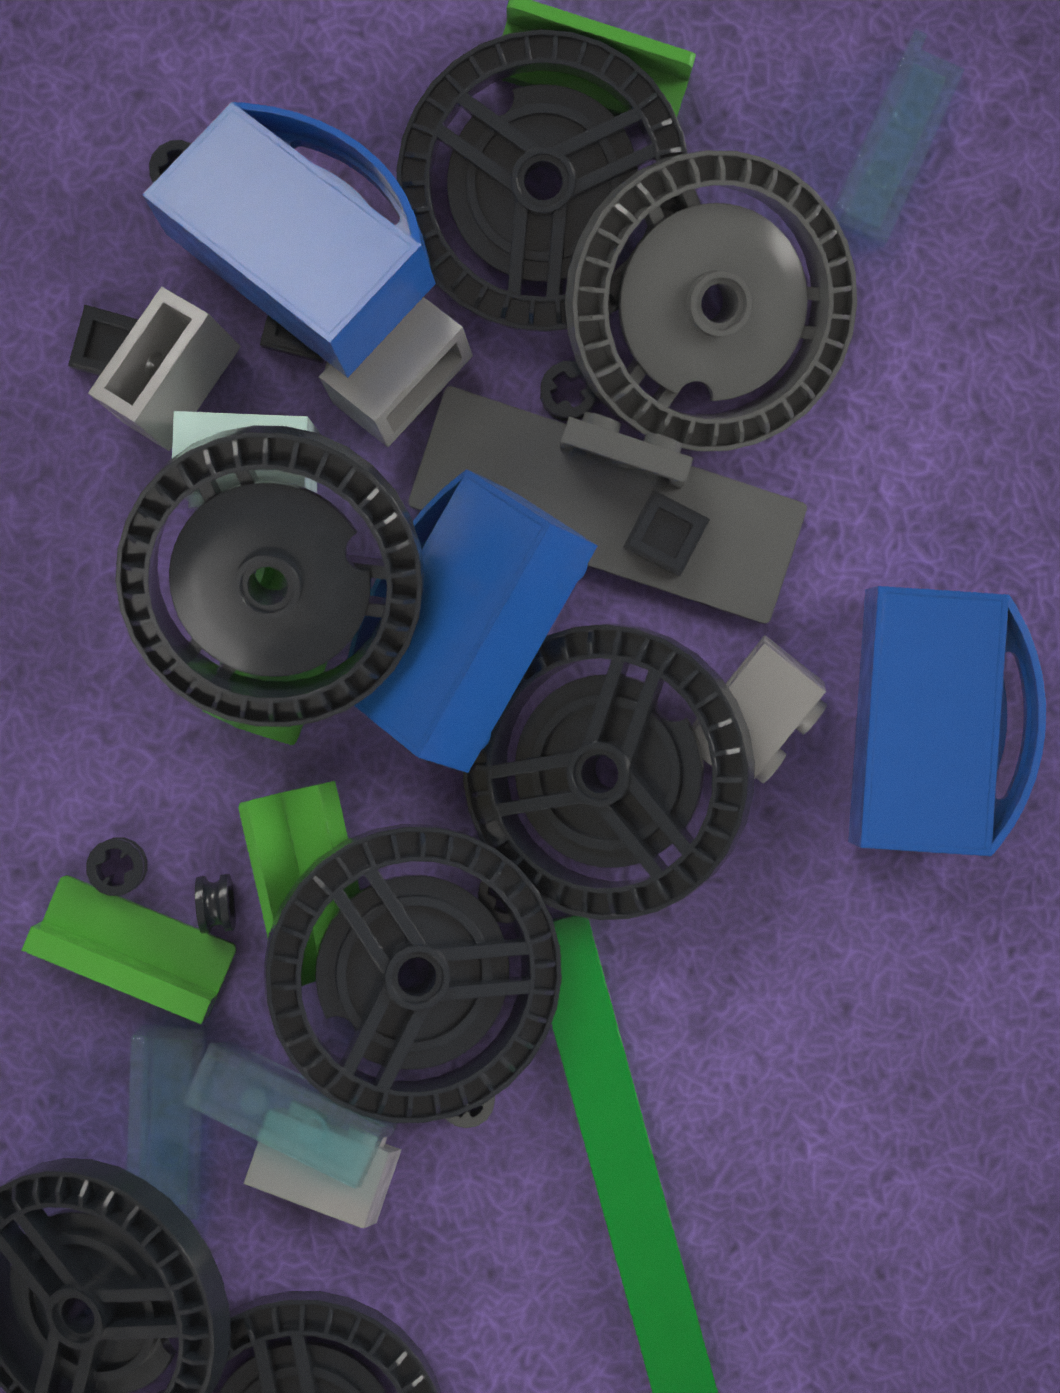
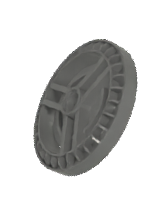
(760, 291)

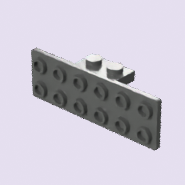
(599, 486)

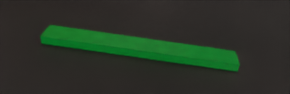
(626, 1170)

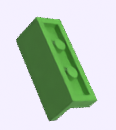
(664, 63)
(283, 840)
(132, 949)

